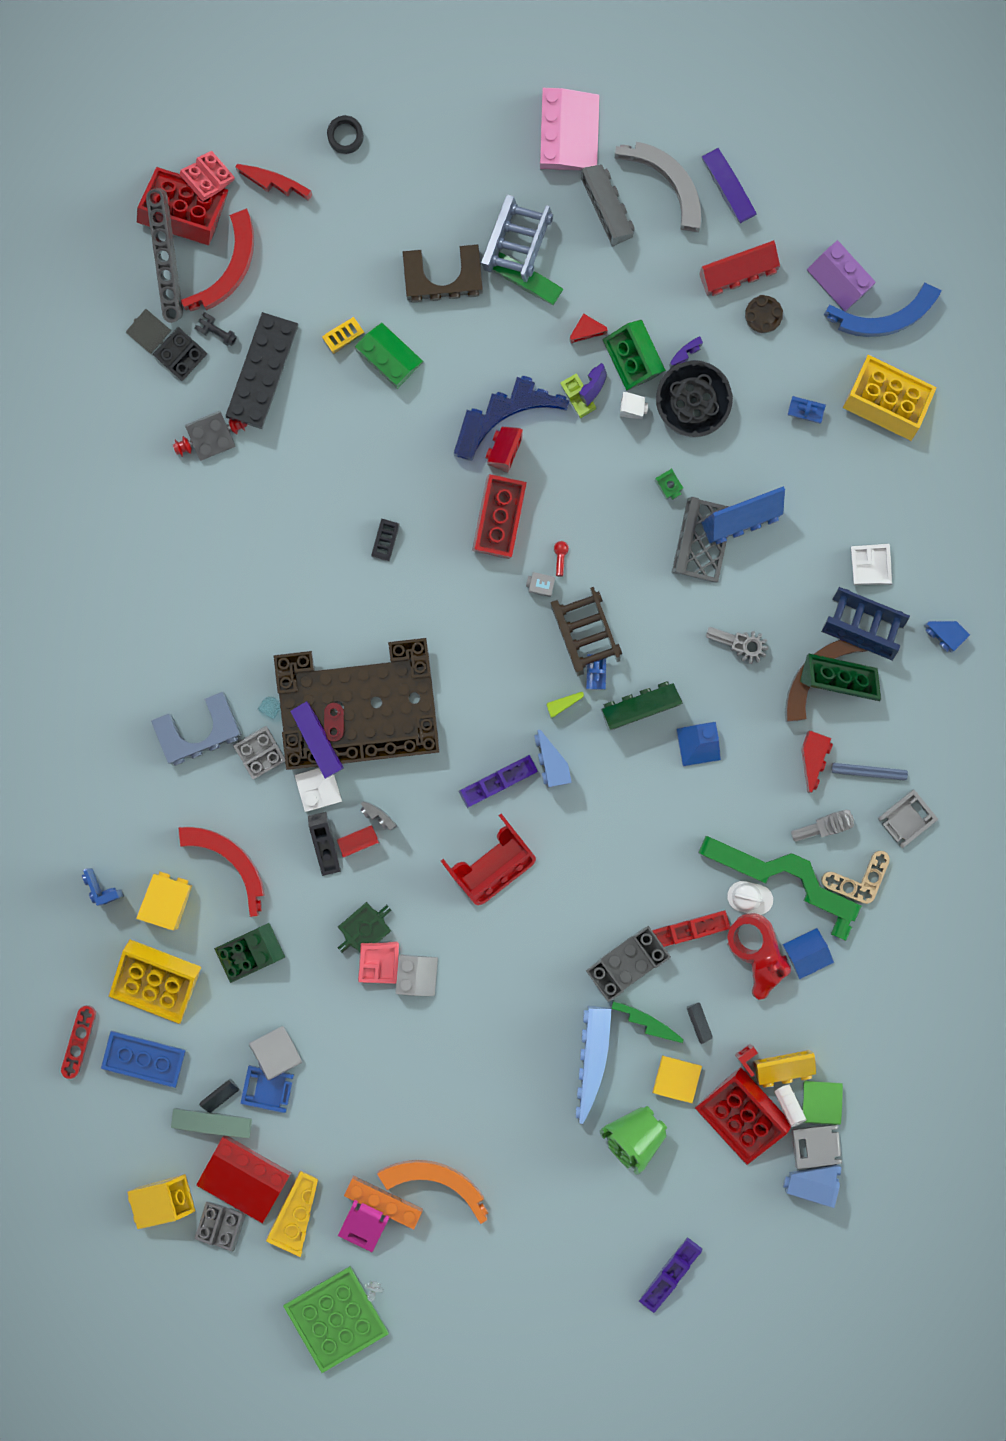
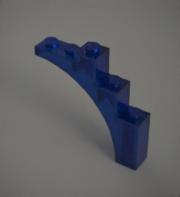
(523, 398)

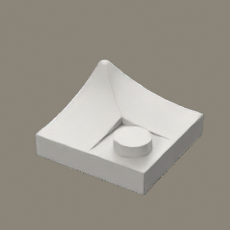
(871, 564)
(316, 790)

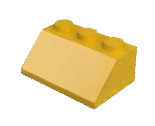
(785, 1068)

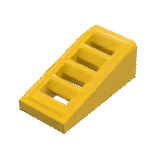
(335, 348)

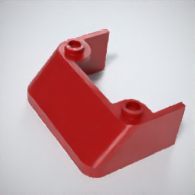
(495, 868)

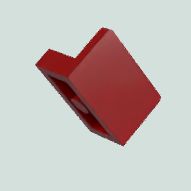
(357, 841)
(745, 1055)

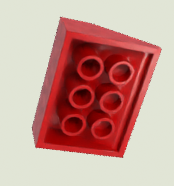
(188, 213)
(744, 1116)
(243, 1178)

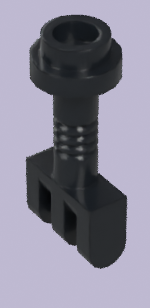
(229, 338)

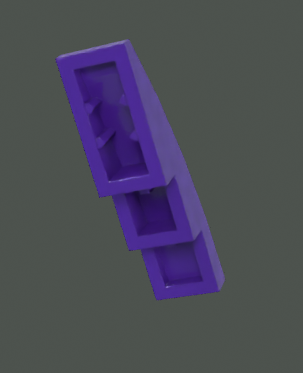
(729, 185)
(498, 781)
(670, 1275)

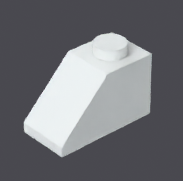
(633, 406)

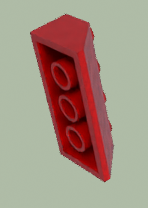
(740, 268)

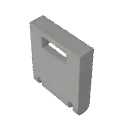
(905, 821)
(821, 1146)

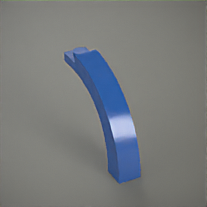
(889, 324)

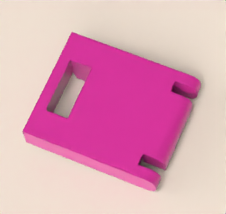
(363, 1226)

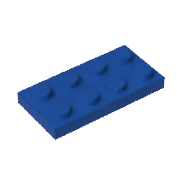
(143, 1059)

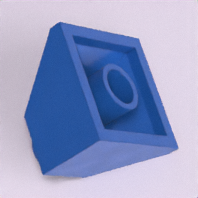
(699, 743)

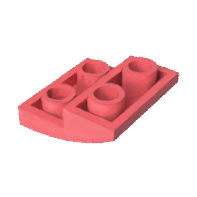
(207, 175)

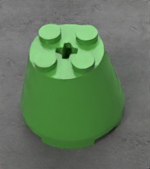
(635, 1138)

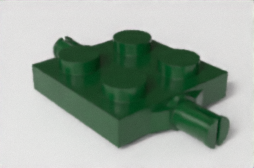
(364, 927)

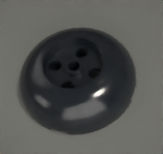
(705, 379)

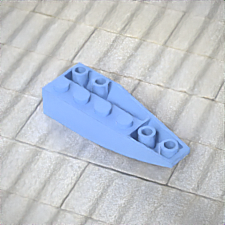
(593, 1056)

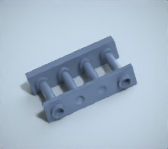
(504, 225)

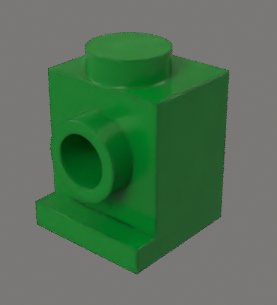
(663, 479)

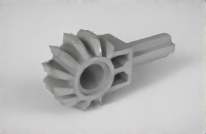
(739, 643)
(827, 825)

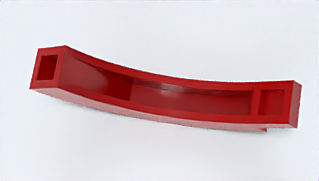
(236, 269)
(235, 854)

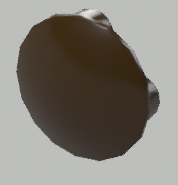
(763, 314)

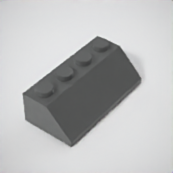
(606, 204)

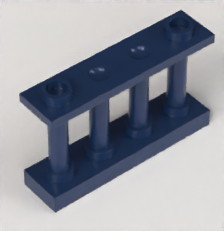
(861, 638)

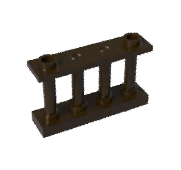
(574, 645)

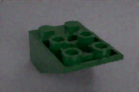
(249, 952)

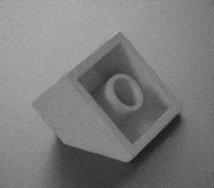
(416, 975)

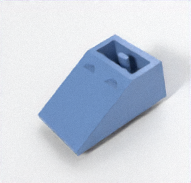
(555, 766)

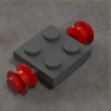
(208, 436)

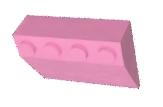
(569, 129)

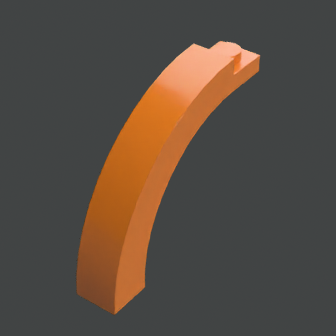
(437, 1172)

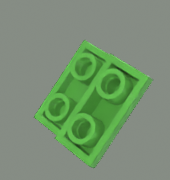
(822, 1102)

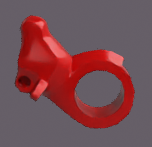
(766, 962)

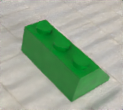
(634, 354)
(388, 355)

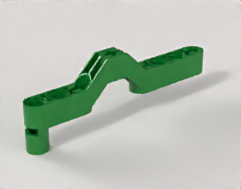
(792, 864)

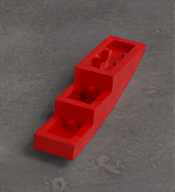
(268, 179)
(692, 928)

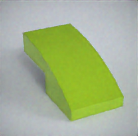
(571, 388)

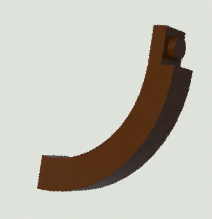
(797, 694)

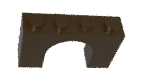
(467, 283)

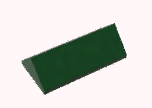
(841, 677)

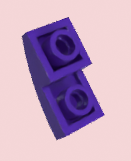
(682, 356)
(597, 379)

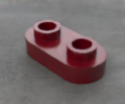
(334, 722)

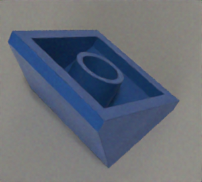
(808, 953)

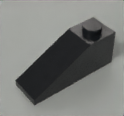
(323, 843)

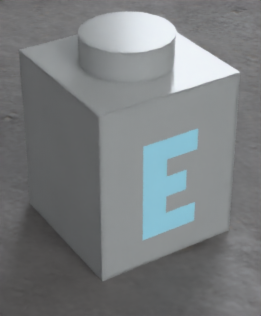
(540, 584)

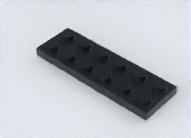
(262, 370)

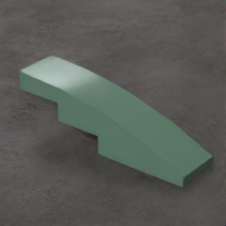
(211, 1123)

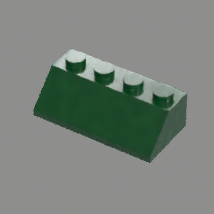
(641, 706)

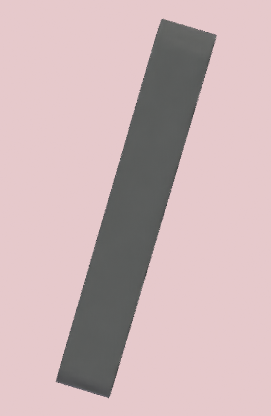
(168, 246)

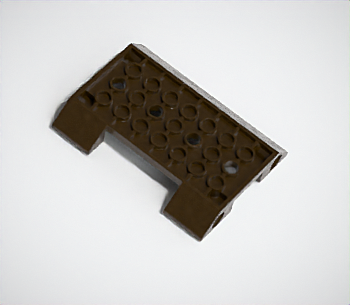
(369, 732)

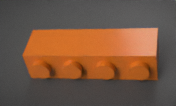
(383, 1201)

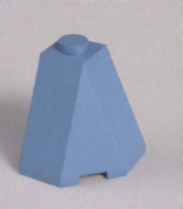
(815, 1184)

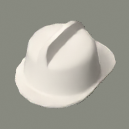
(750, 897)

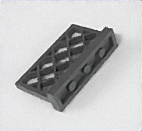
(686, 540)

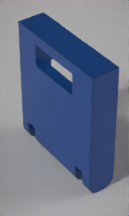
(268, 1093)

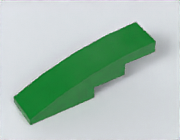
(536, 284)
(653, 1026)

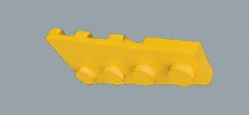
(292, 1221)

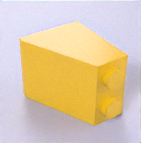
(165, 901)
(161, 1202)

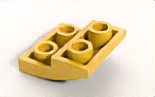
(677, 1079)

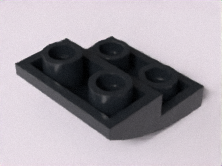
(179, 353)

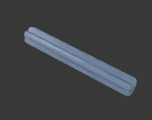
(869, 771)

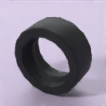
(344, 119)

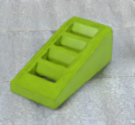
(559, 705)

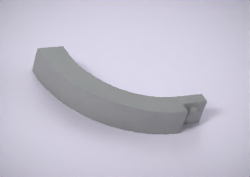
(674, 174)

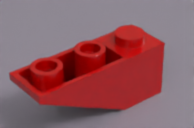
(813, 755)

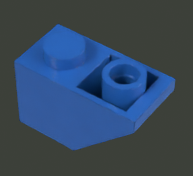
(949, 633)

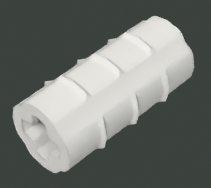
(790, 1105)

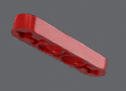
(76, 1041)

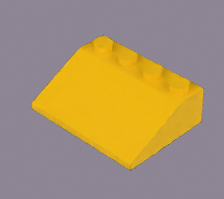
(889, 397)
(154, 981)

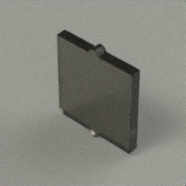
(148, 331)

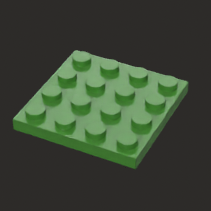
(336, 1319)

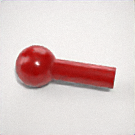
(561, 549)

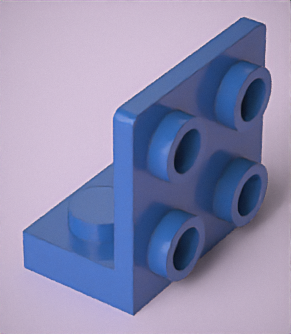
(96, 895)

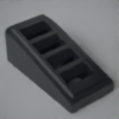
(384, 522)

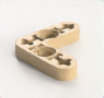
(865, 883)

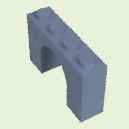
(223, 730)

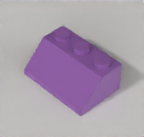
(841, 276)

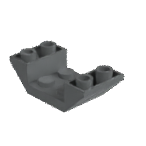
(627, 963)

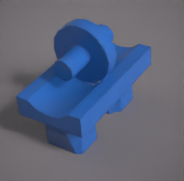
(806, 409)
(596, 674)

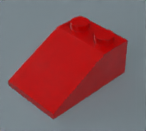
(505, 448)

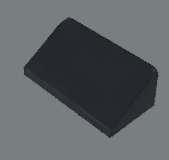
(699, 1022)
(219, 1096)

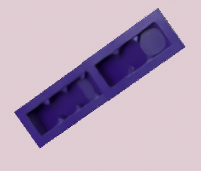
(316, 740)

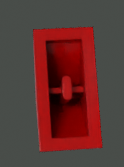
(587, 329)

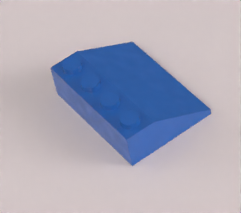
(744, 516)

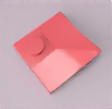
(378, 962)

